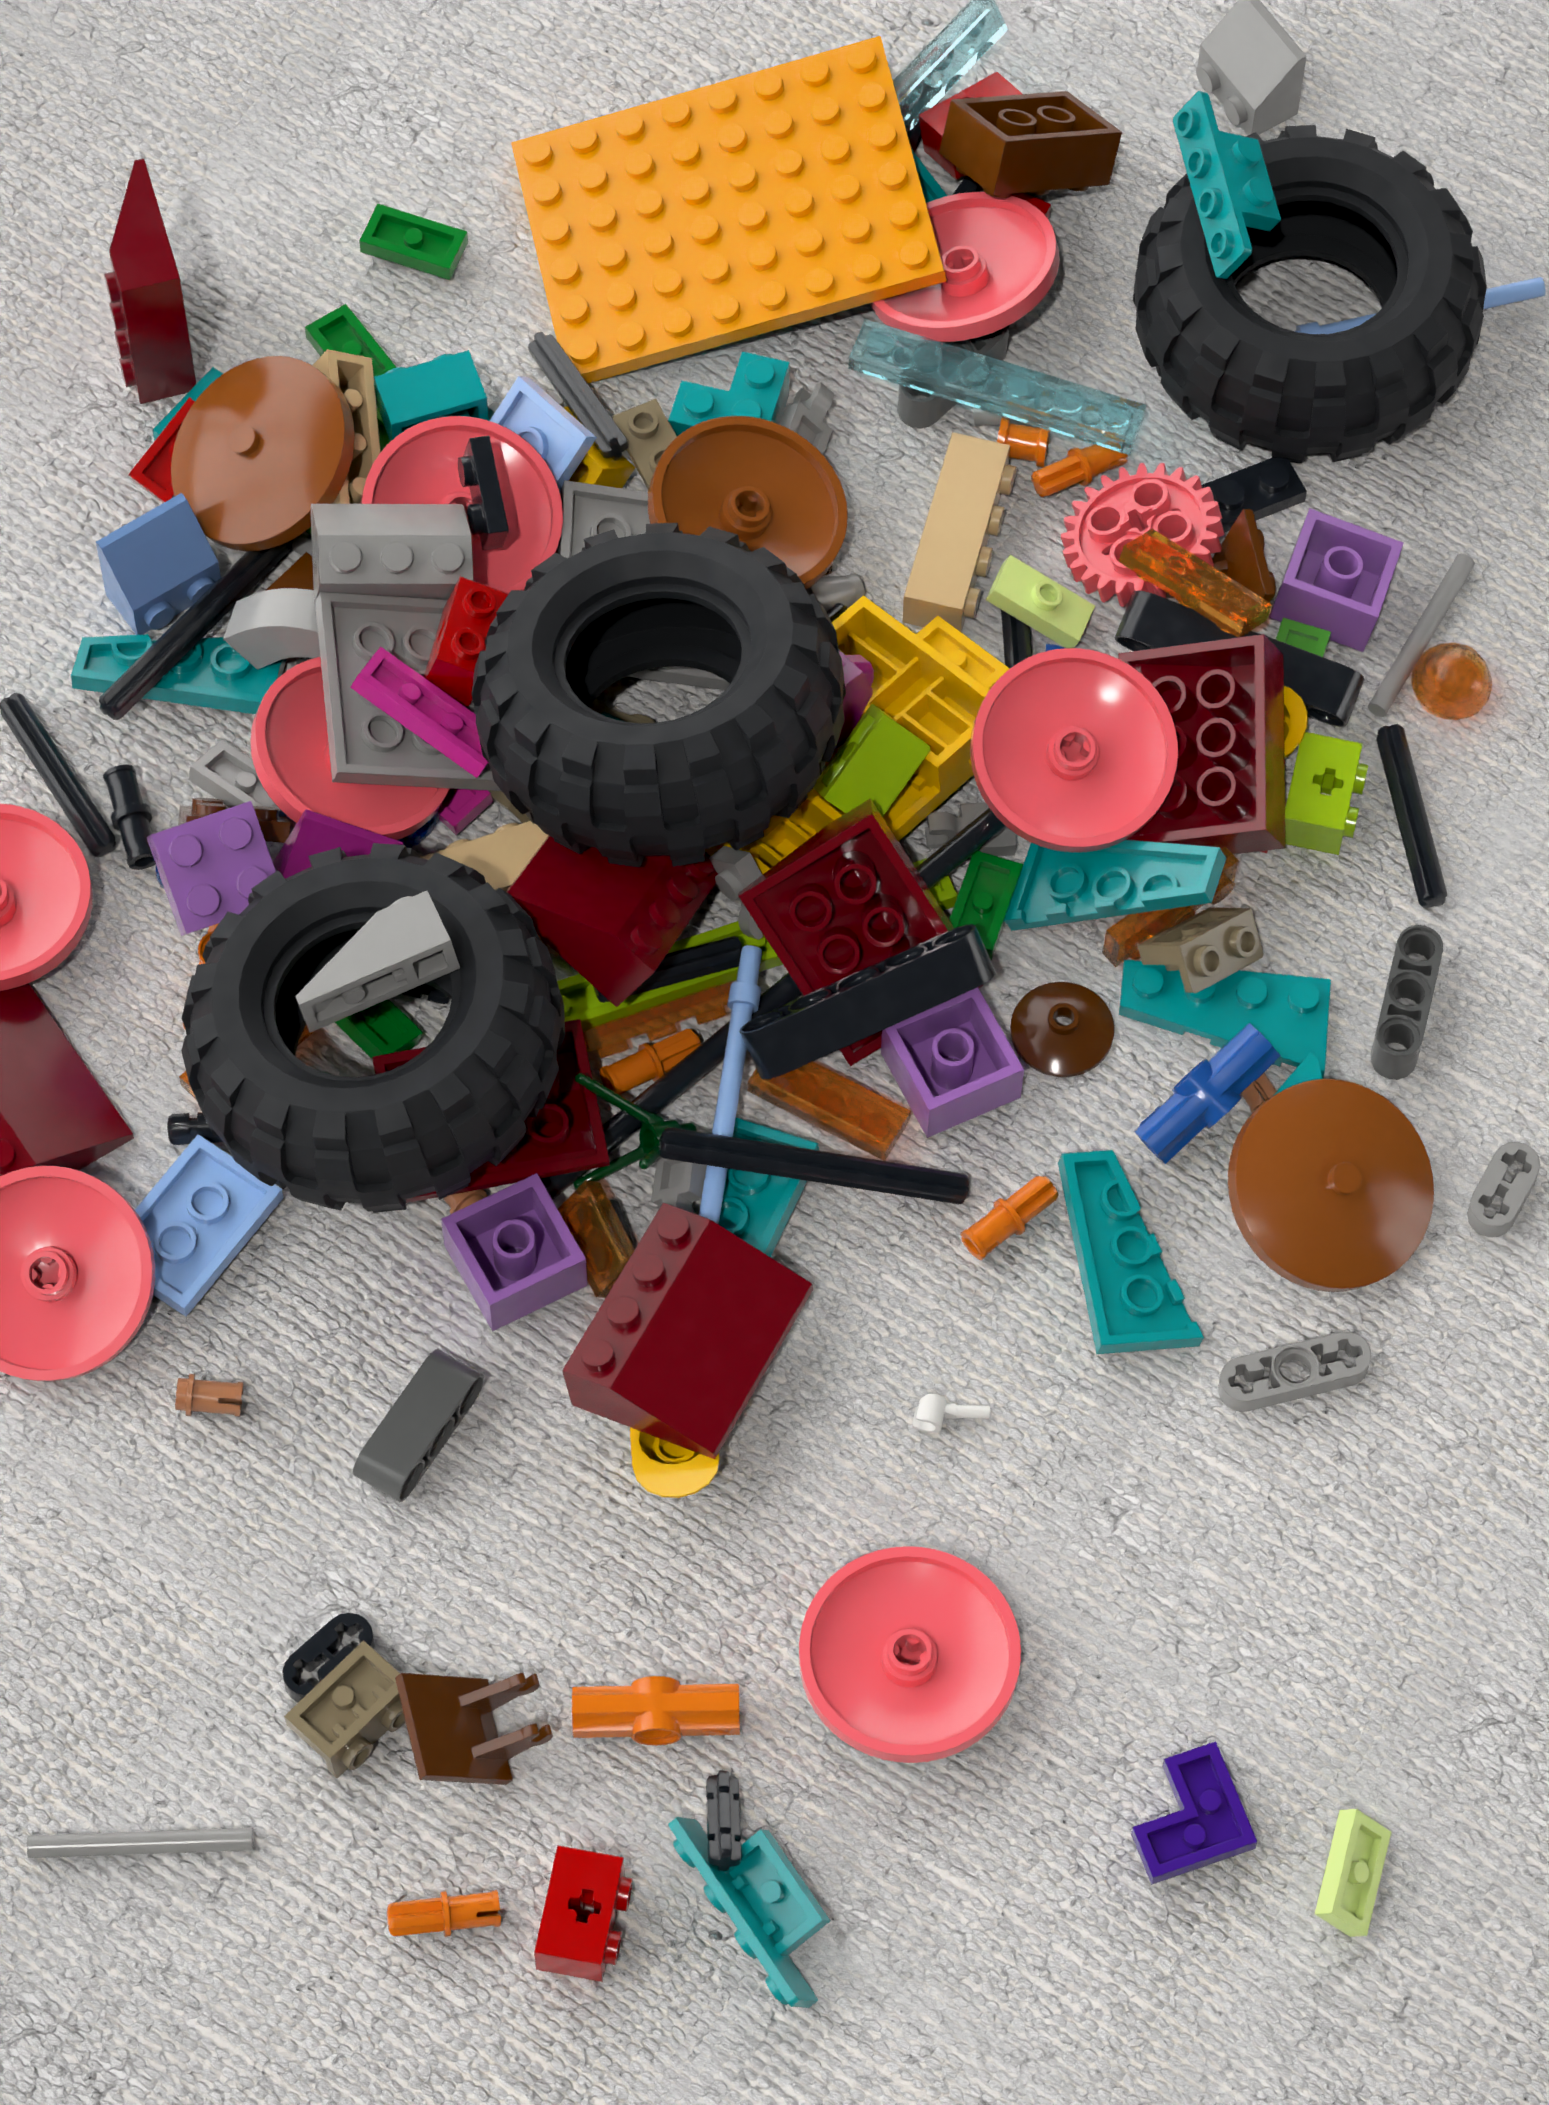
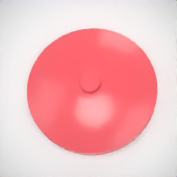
(996, 265)
(423, 469)
(1074, 750)
(295, 765)
(42, 895)
(70, 1273)
(909, 1654)

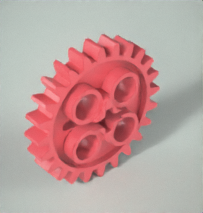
(1129, 509)

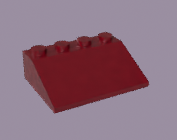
(148, 298)
(1229, 740)
(844, 906)
(610, 917)
(47, 1095)
(558, 1141)
(685, 1333)

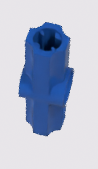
(1207, 1093)

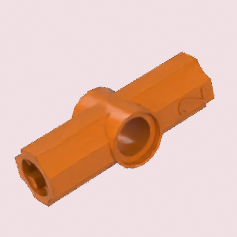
(655, 1710)

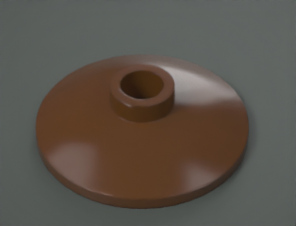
(1058, 1048)

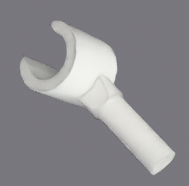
(934, 1408)

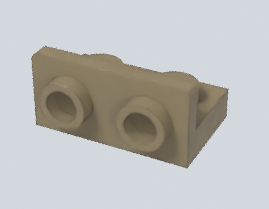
(647, 436)
(1206, 946)
(349, 1710)

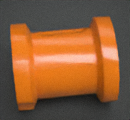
(1025, 441)

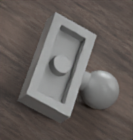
(230, 777)

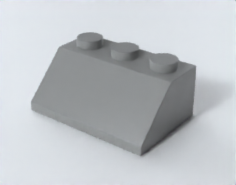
(390, 549)

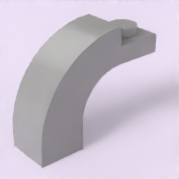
(274, 626)

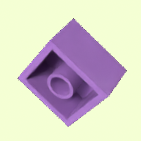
(1337, 578)
(211, 865)
(952, 1062)
(514, 1252)

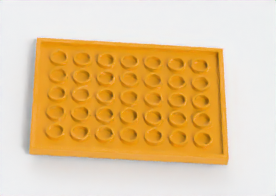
(727, 211)

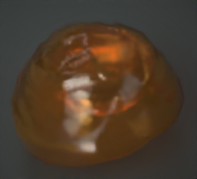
(1451, 681)

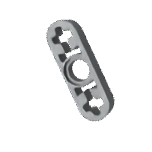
(1253, 1367)

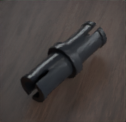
(130, 815)

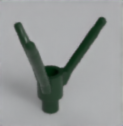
(649, 1133)

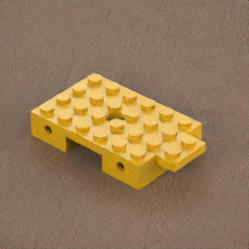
(926, 685)

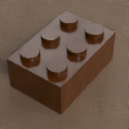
(1030, 143)

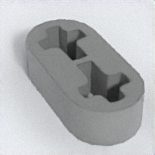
(1513, 1194)

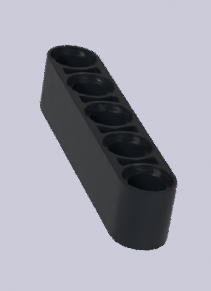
(1324, 685)
(867, 1001)

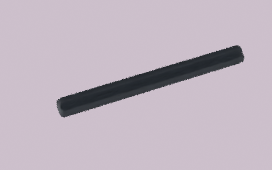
(189, 630)
(813, 1165)

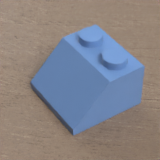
(157, 565)

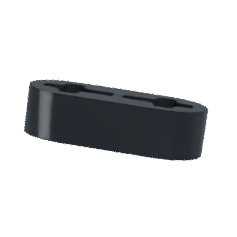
(320, 1649)

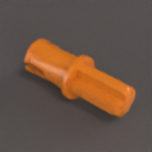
(1077, 467)
(649, 1062)
(1009, 1216)
(444, 1914)

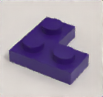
(1209, 1819)

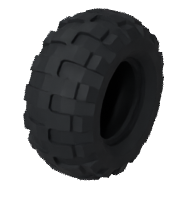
(1317, 389)
(678, 780)
(387, 1131)

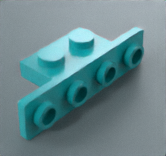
(1226, 183)
(764, 1902)

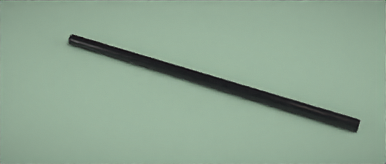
(785, 990)

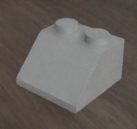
(1252, 68)

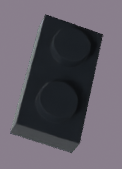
(1260, 487)
(487, 512)

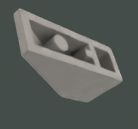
(383, 959)

